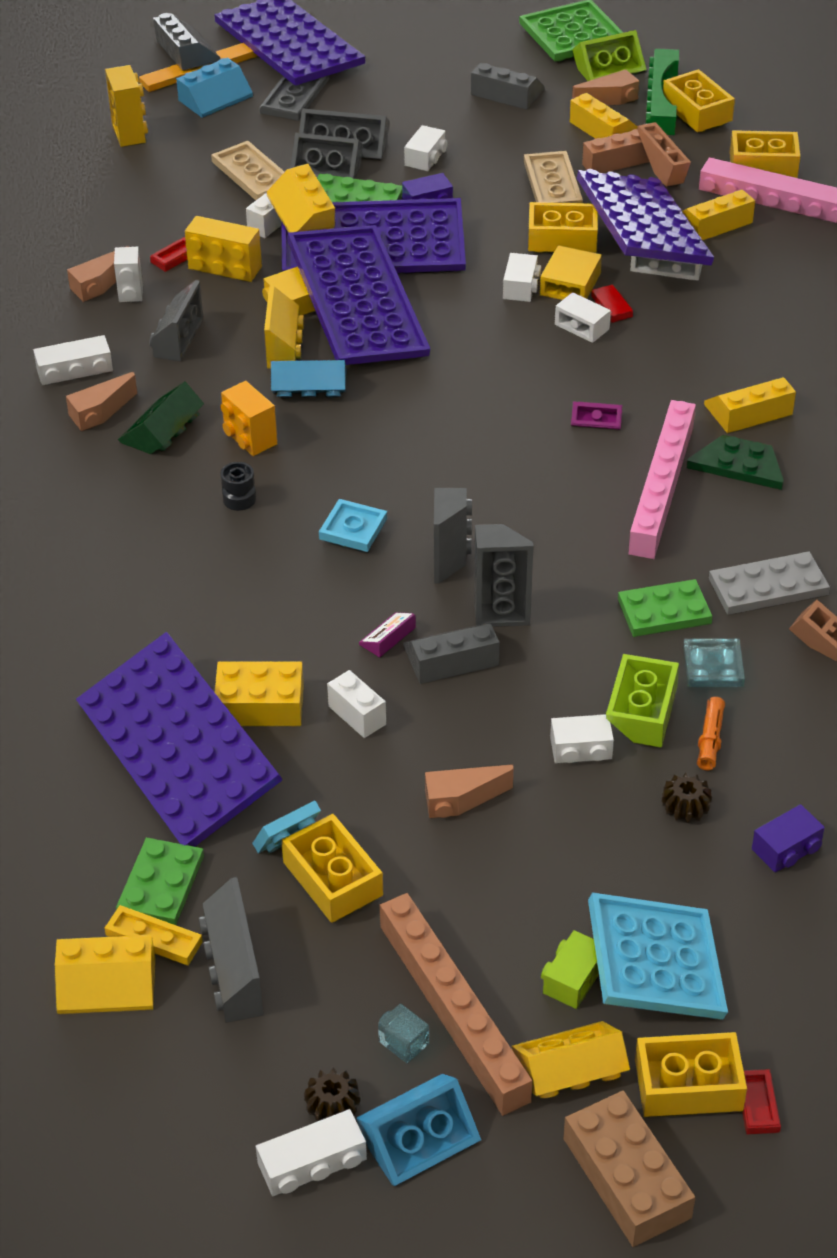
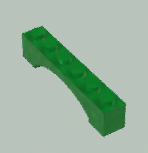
(659, 110)

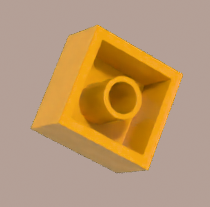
(249, 418)

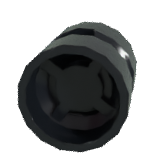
(238, 486)

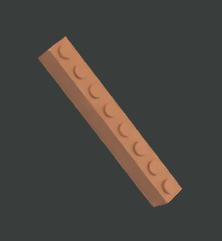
(456, 1005)

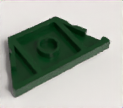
(739, 461)

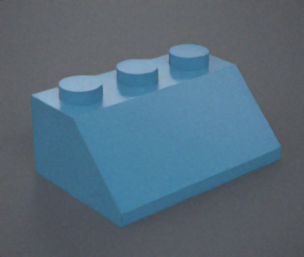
(213, 87)
(308, 378)
(419, 1128)

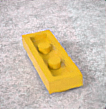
(168, 939)

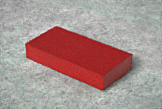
(170, 255)
(612, 300)
(760, 1105)

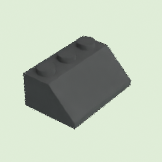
(505, 86)
(327, 154)
(178, 324)
(450, 531)
(453, 652)

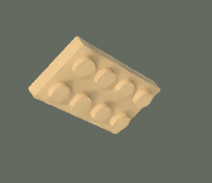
(248, 168)
(552, 177)

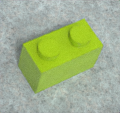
(572, 970)

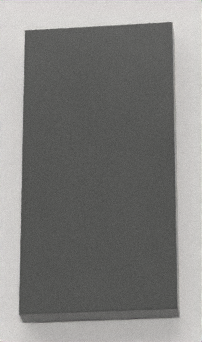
(288, 100)

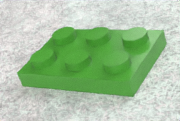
(664, 608)
(161, 879)

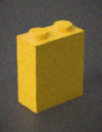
(570, 272)
(292, 285)

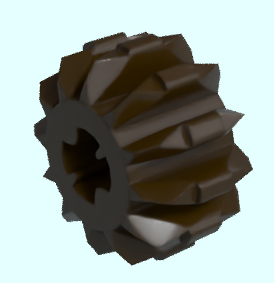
(686, 797)
(331, 1094)

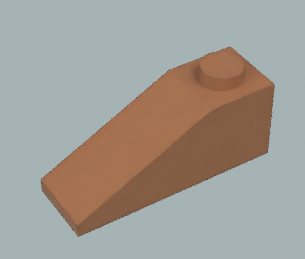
(610, 89)
(664, 156)
(92, 277)
(100, 402)
(817, 629)
(464, 789)

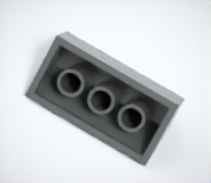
(183, 42)
(369, 129)
(502, 576)
(231, 953)

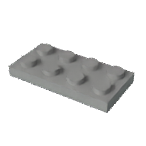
(768, 583)

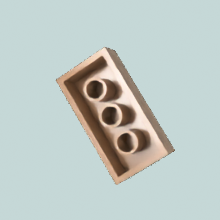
(628, 1168)

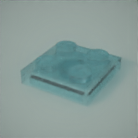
(713, 663)

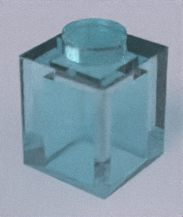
(403, 1033)

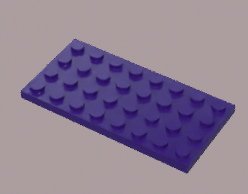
(289, 40)
(644, 217)
(416, 232)
(357, 295)
(178, 741)

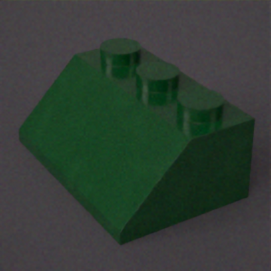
(163, 420)

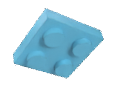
(353, 525)
(272, 834)

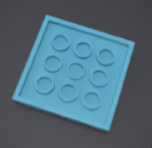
(656, 956)

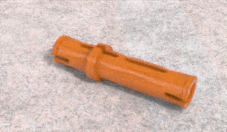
(710, 741)

